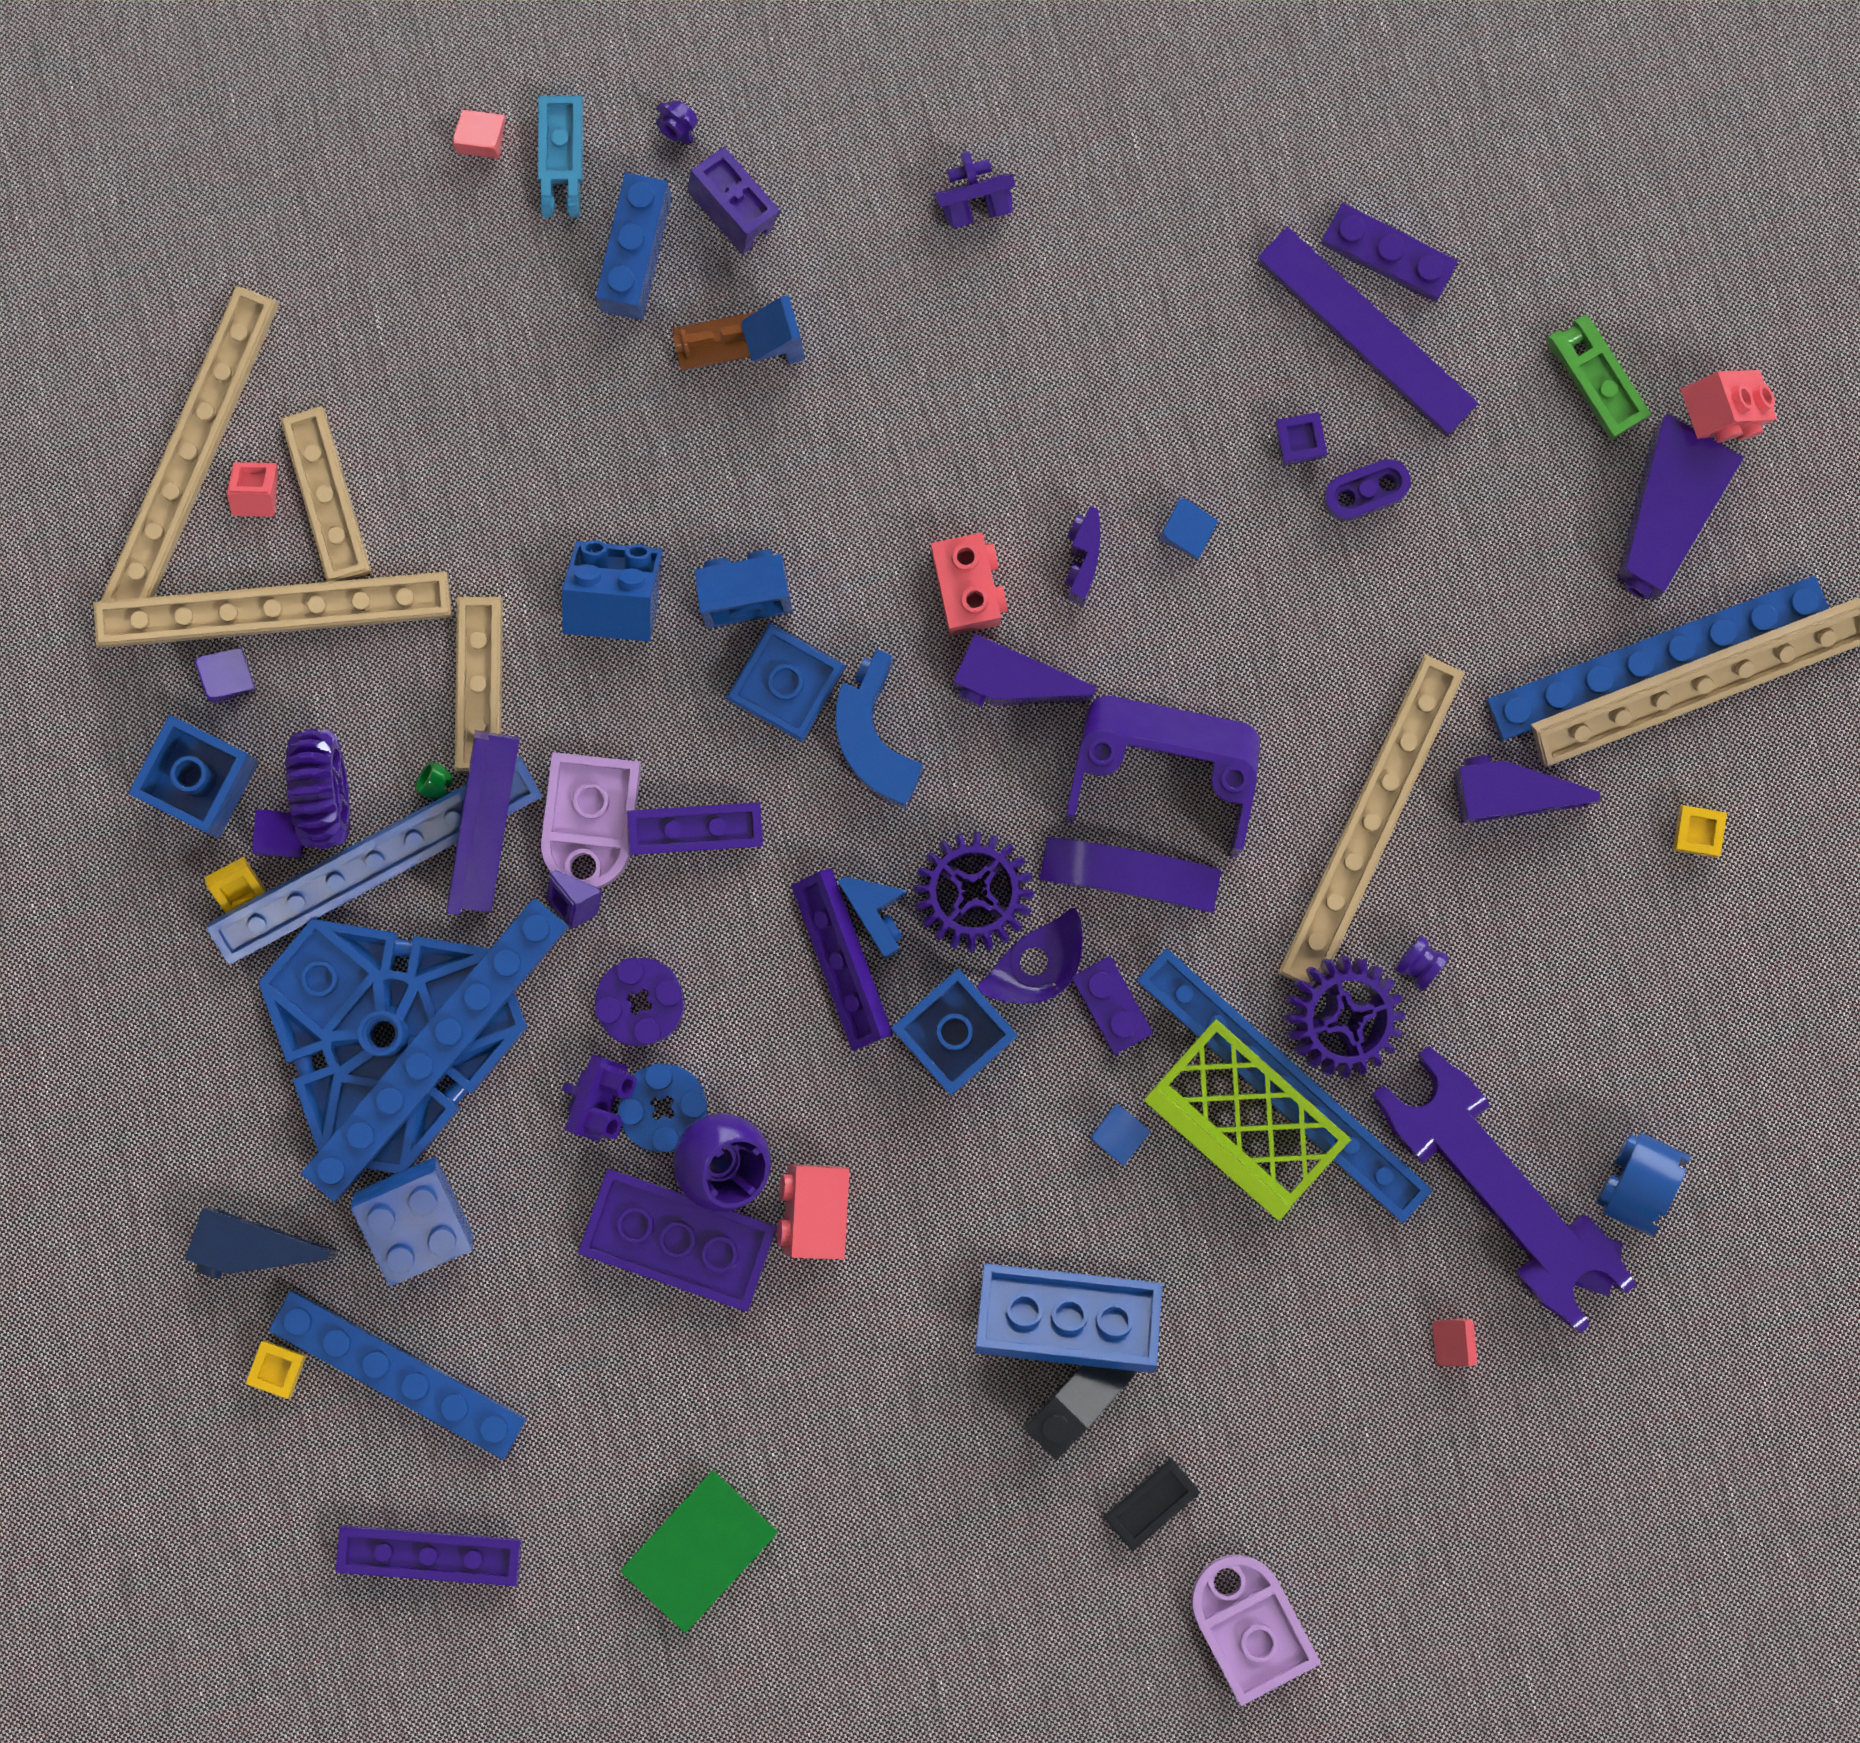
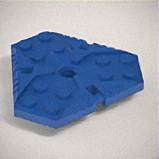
(333, 995)

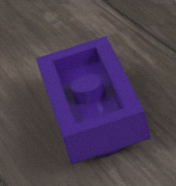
(1112, 1005)

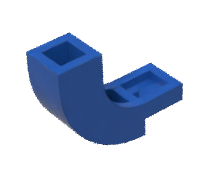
(870, 760)

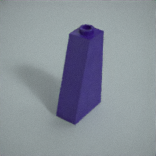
(1673, 503)

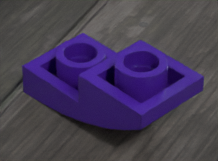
(1085, 545)

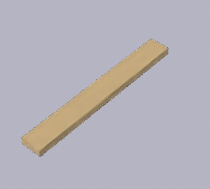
(192, 446)
(272, 609)
(1698, 683)
(1372, 818)

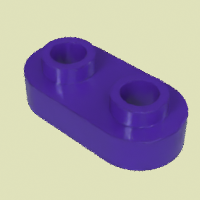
(1365, 489)

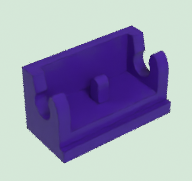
(732, 199)

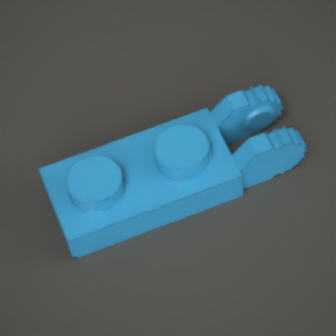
(560, 150)

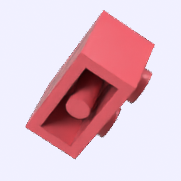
(1729, 405)
(967, 583)
(814, 1211)

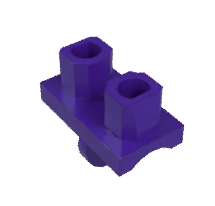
(994, 189)
(595, 1097)

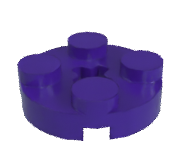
(631, 977)

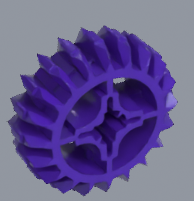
(317, 788)
(998, 861)
(1351, 1034)

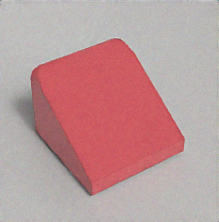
(479, 134)
(253, 489)
(1454, 1342)

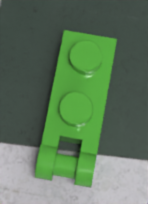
(1599, 377)

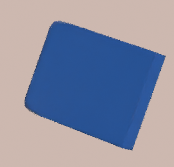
(1188, 528)
(1119, 1134)

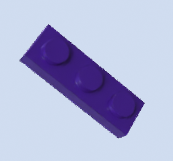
(1389, 252)
(694, 828)

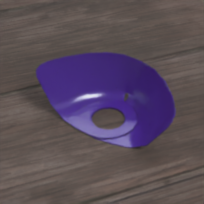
(1063, 947)

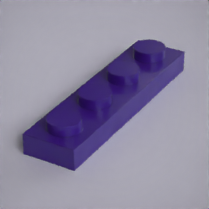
(841, 959)
(428, 1555)

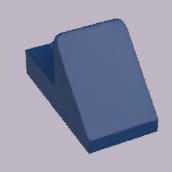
(773, 332)
(868, 901)

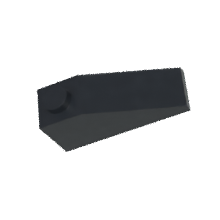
(1075, 1407)

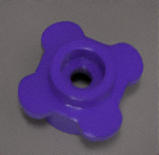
(677, 121)

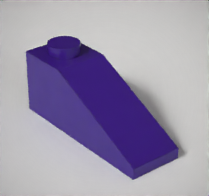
(1007, 678)
(1509, 790)

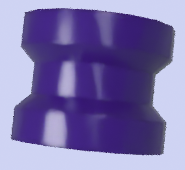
(1421, 963)

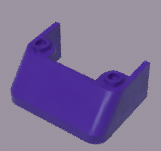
(1122, 722)

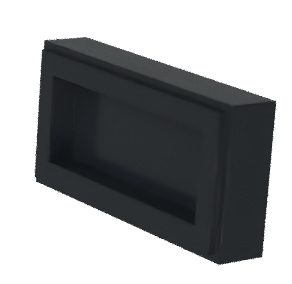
(1151, 1504)

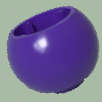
(727, 1152)

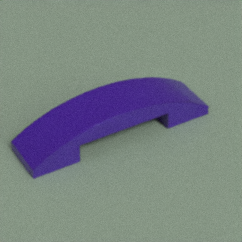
(1130, 873)

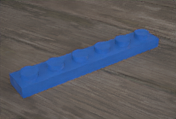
(398, 1374)

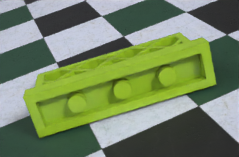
(1220, 1148)

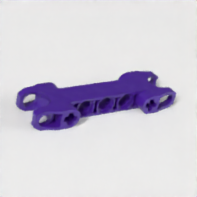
(1555, 1250)

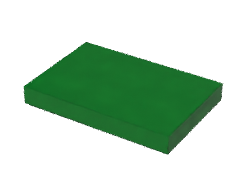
(699, 1551)

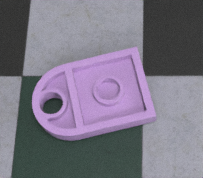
(588, 814)
(1251, 1628)

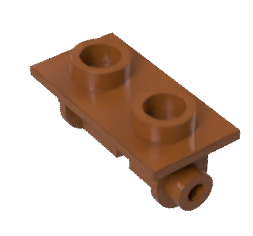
(711, 342)

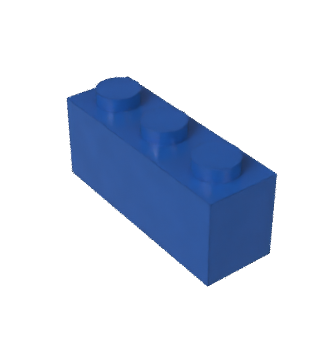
(634, 246)

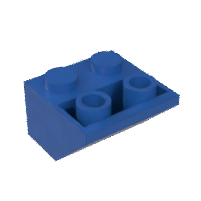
(611, 590)

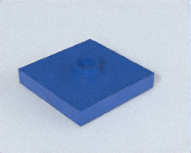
(786, 682)

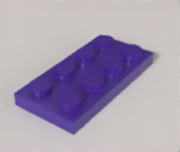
(677, 1241)

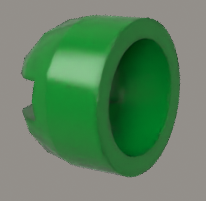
(432, 780)

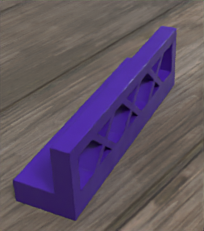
(482, 822)

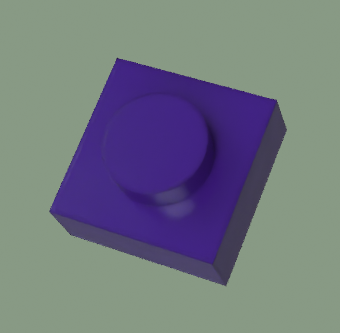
(1300, 438)

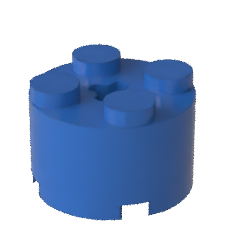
(1644, 1184)

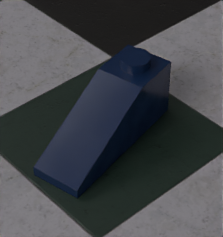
(237, 1245)

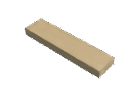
(326, 495)
(477, 673)

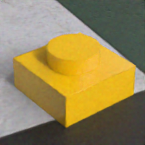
(1699, 831)
(234, 884)
(276, 1369)

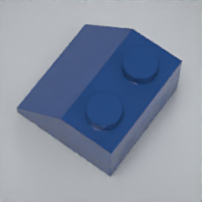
(743, 589)

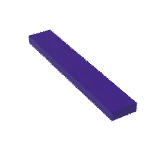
(1367, 331)

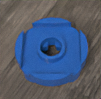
(659, 1082)

